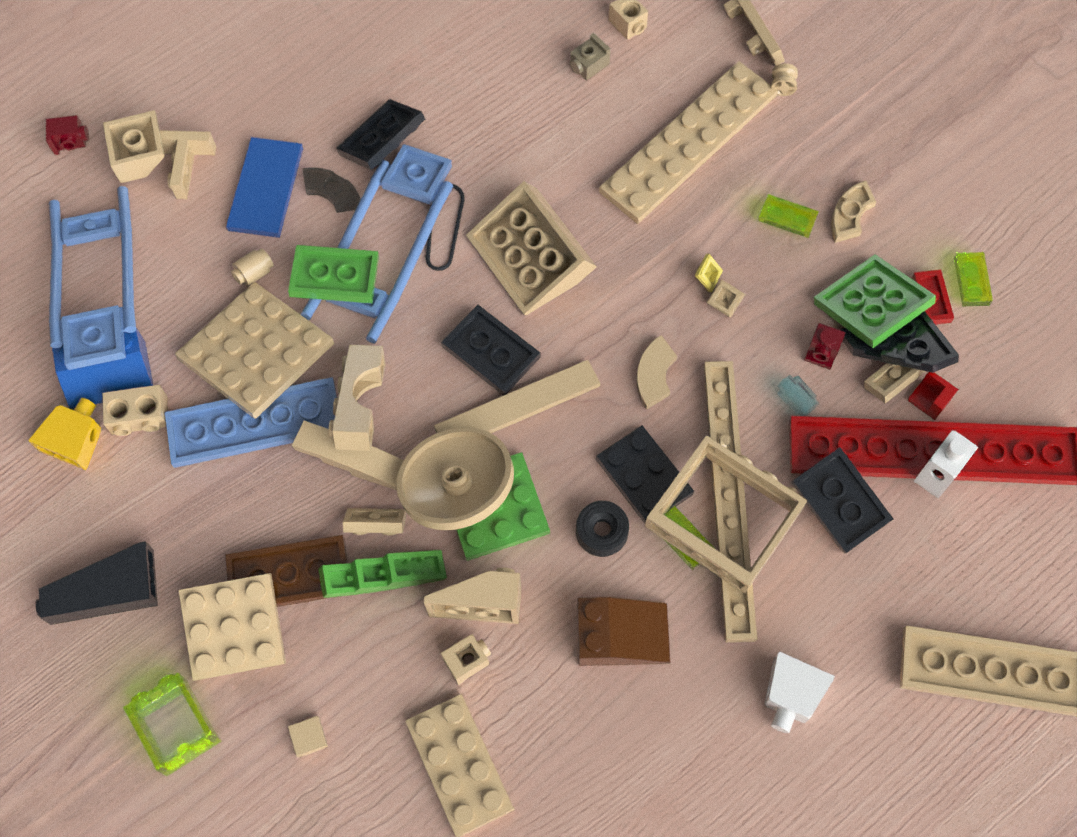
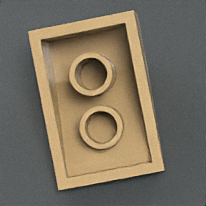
(486, 598)

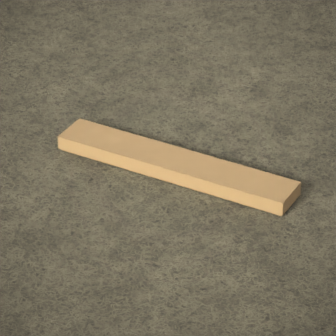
(527, 400)

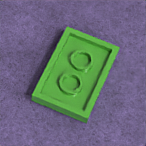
(333, 274)

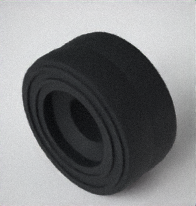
(602, 512)

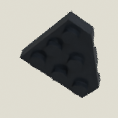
(913, 346)

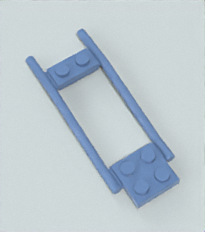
(413, 175)
(95, 334)

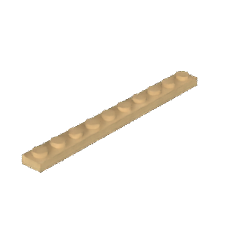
(729, 501)

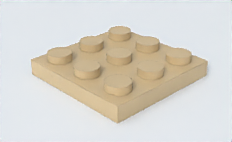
(232, 626)

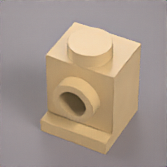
(454, 658)

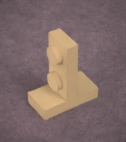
(183, 147)

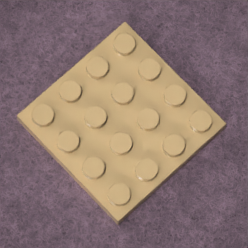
(254, 349)

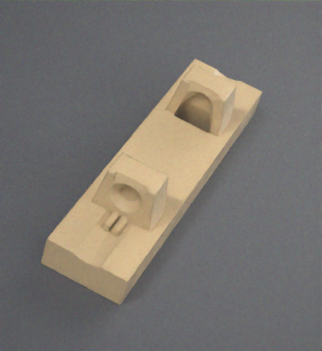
(763, 39)

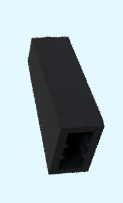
(103, 588)

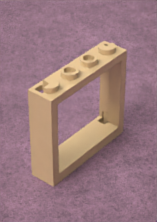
(700, 551)

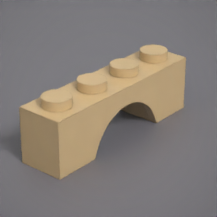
(354, 423)

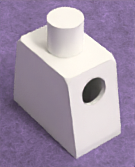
(949, 460)
(794, 691)

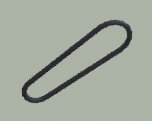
(454, 236)

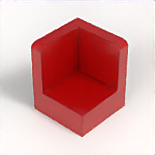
(932, 395)

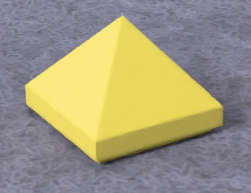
(708, 272)

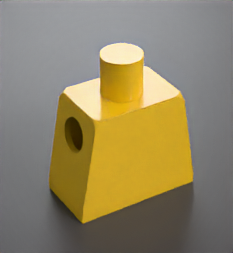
(69, 434)

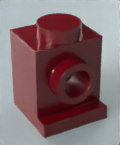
(66, 133)
(824, 346)

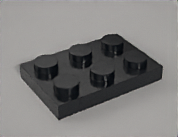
(380, 134)
(491, 350)
(641, 471)
(842, 500)

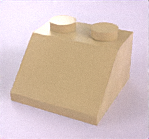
(134, 145)

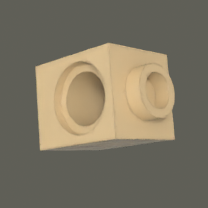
(628, 17)

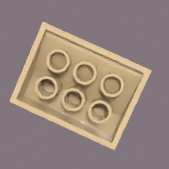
(530, 249)

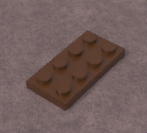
(292, 567)

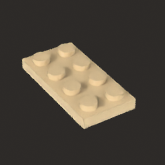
(459, 766)

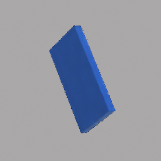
(265, 187)

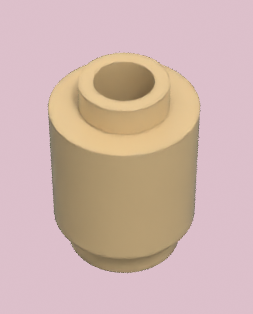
(252, 267)

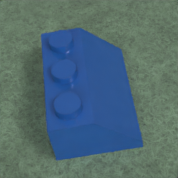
(116, 375)

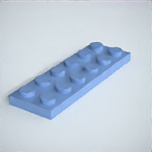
(226, 430)

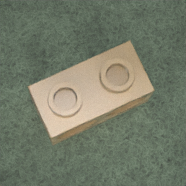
(136, 403)

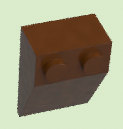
(622, 632)

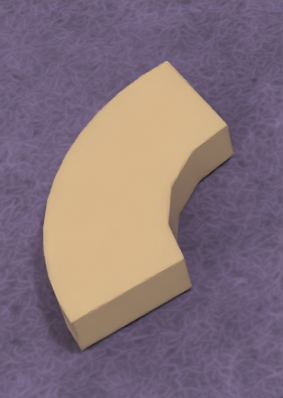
(848, 211)
(653, 370)

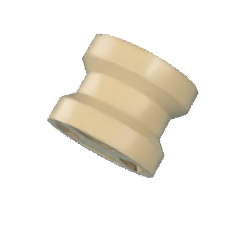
(784, 79)

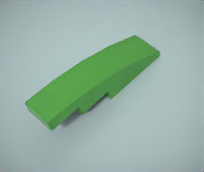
(382, 574)

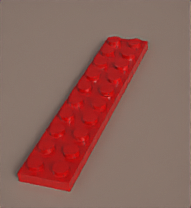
(906, 446)

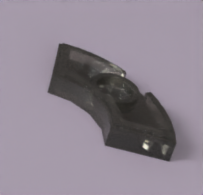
(332, 187)

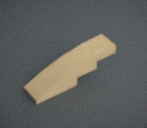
(371, 465)

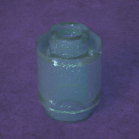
(797, 395)

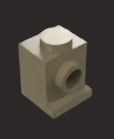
(590, 57)

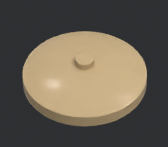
(455, 478)

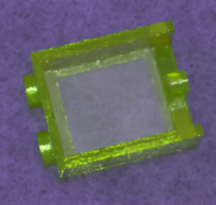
(171, 724)

